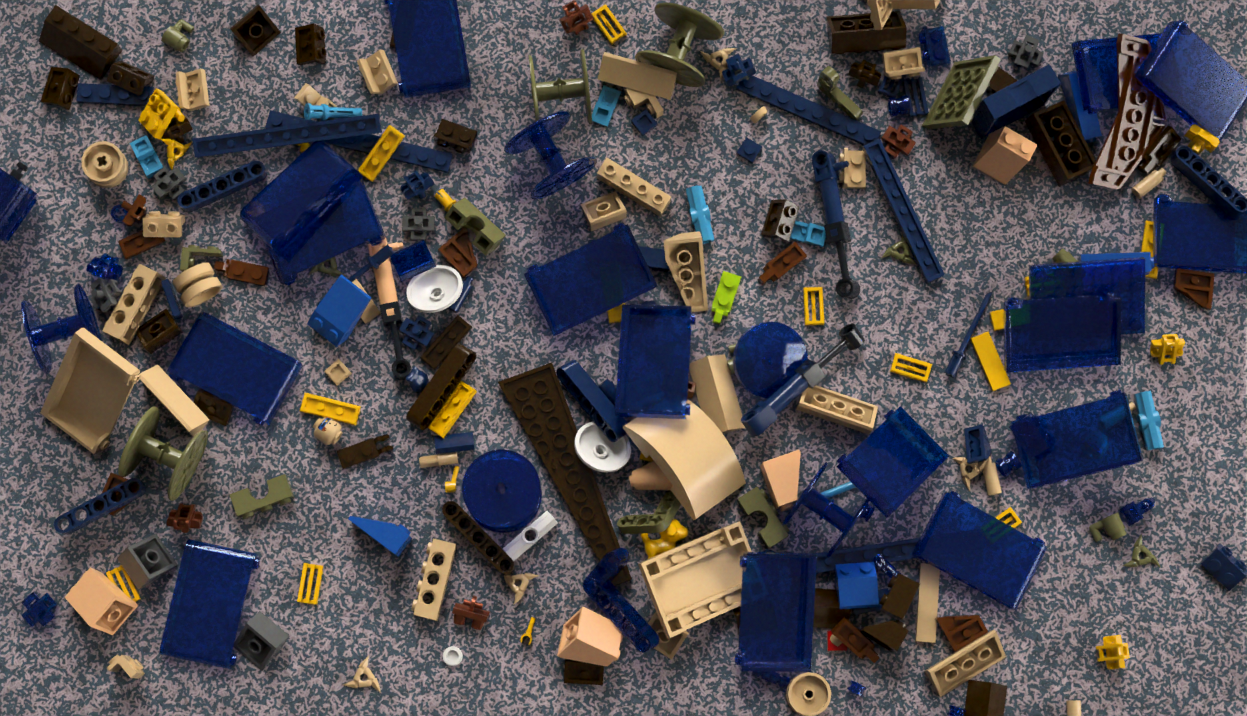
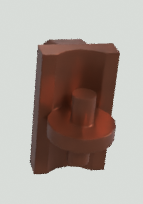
(471, 610)

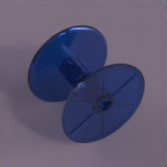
(539, 136)
(41, 335)
(499, 471)
(827, 510)

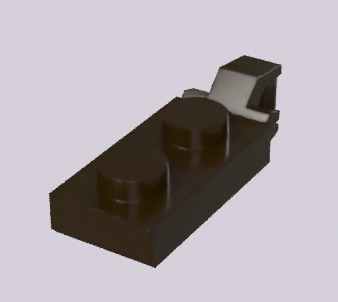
(1159, 150)

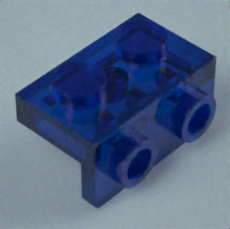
(412, 260)

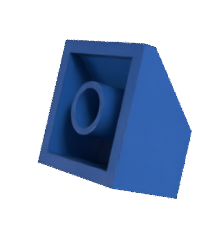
(856, 585)

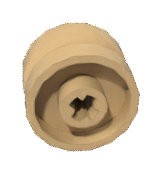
(97, 156)
(197, 284)
(796, 695)

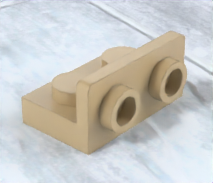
(377, 73)
(855, 174)

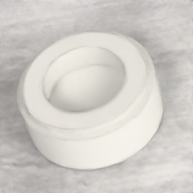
(452, 656)

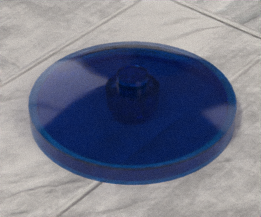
(767, 357)

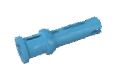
(324, 112)

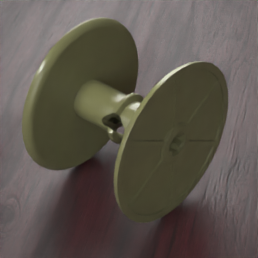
(688, 24)
(561, 88)
(142, 443)

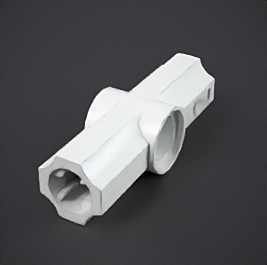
(520, 544)

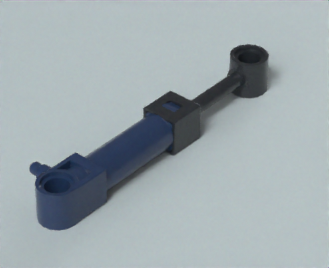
(836, 229)
(807, 375)

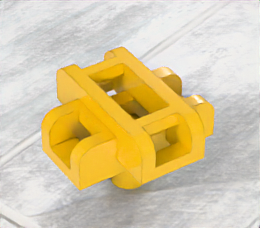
(1201, 139)
(1164, 345)
(1115, 652)

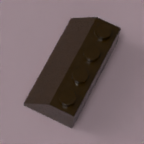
(857, 33)
(79, 42)
(1061, 143)

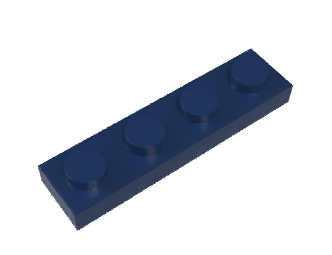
(111, 95)

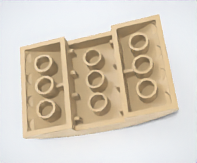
(691, 456)

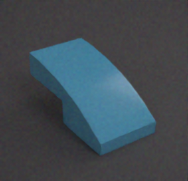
(605, 105)
(146, 156)
(808, 233)

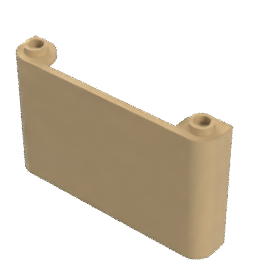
(90, 391)

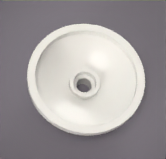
(435, 289)
(592, 440)

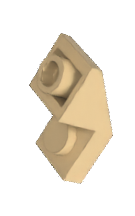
(309, 95)
(639, 98)

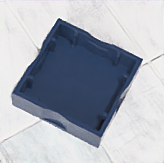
(1015, 101)

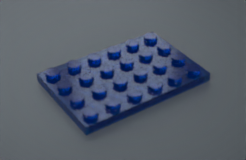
(1081, 278)

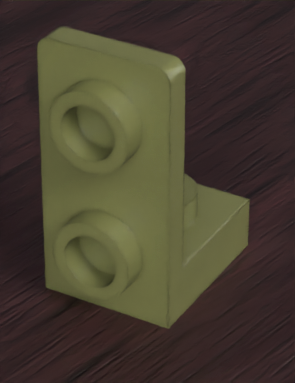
(188, 260)

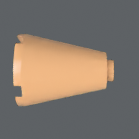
(649, 478)

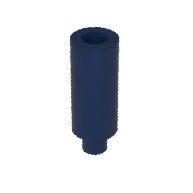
(455, 307)

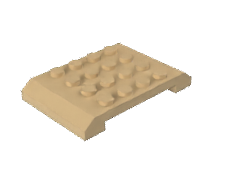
(697, 579)

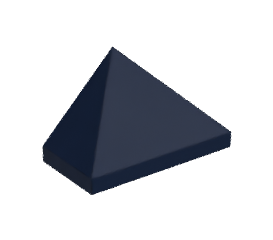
(977, 444)

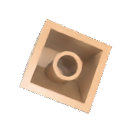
(1004, 154)
(782, 479)
(100, 602)
(590, 639)

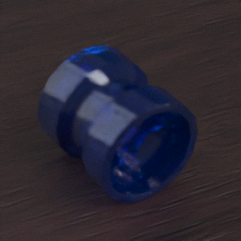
(899, 106)
(1008, 463)

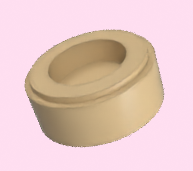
(759, 114)

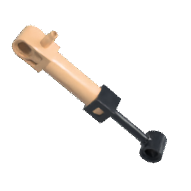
(389, 304)

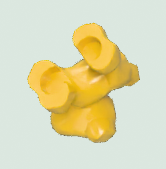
(667, 541)

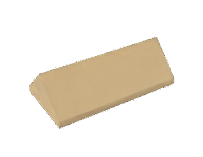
(637, 75)
(717, 392)
(174, 399)
(838, 408)
(966, 663)

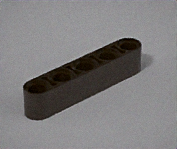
(441, 386)
(474, 529)

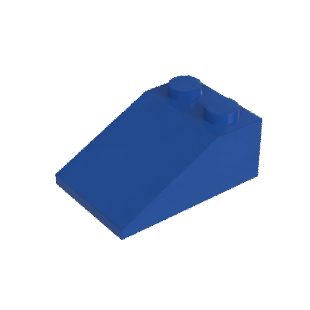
(339, 311)
(387, 534)

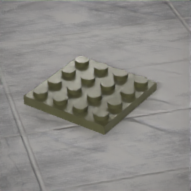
(961, 92)

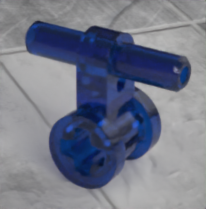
(1133, 512)

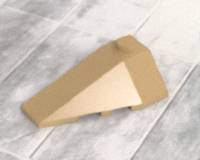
(686, 264)

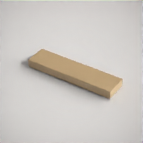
(927, 603)

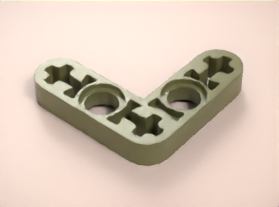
(828, 85)
(654, 522)

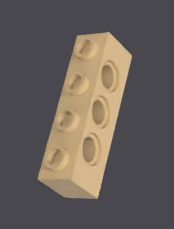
(633, 187)
(142, 300)
(432, 610)

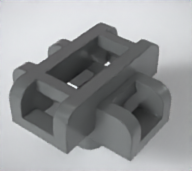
(1026, 50)
(169, 183)
(418, 223)
(98, 294)

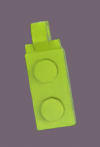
(725, 295)

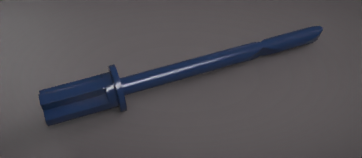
(374, 261)
(958, 356)

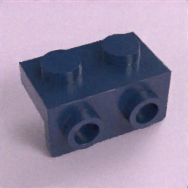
(1225, 566)

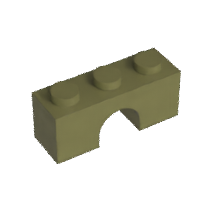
(466, 215)
(279, 493)
(756, 501)

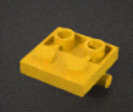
(159, 113)

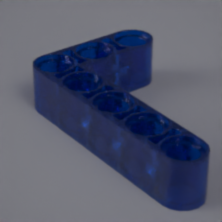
(617, 602)

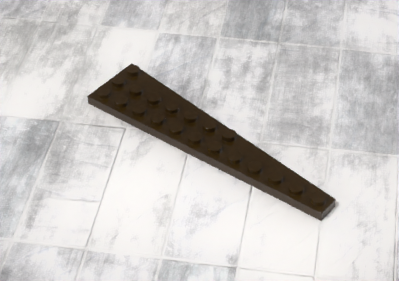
(550, 426)

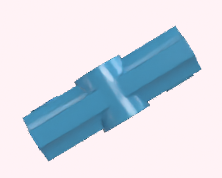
(700, 213)
(1149, 420)

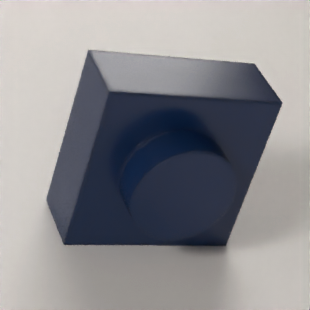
(644, 122)
(749, 150)

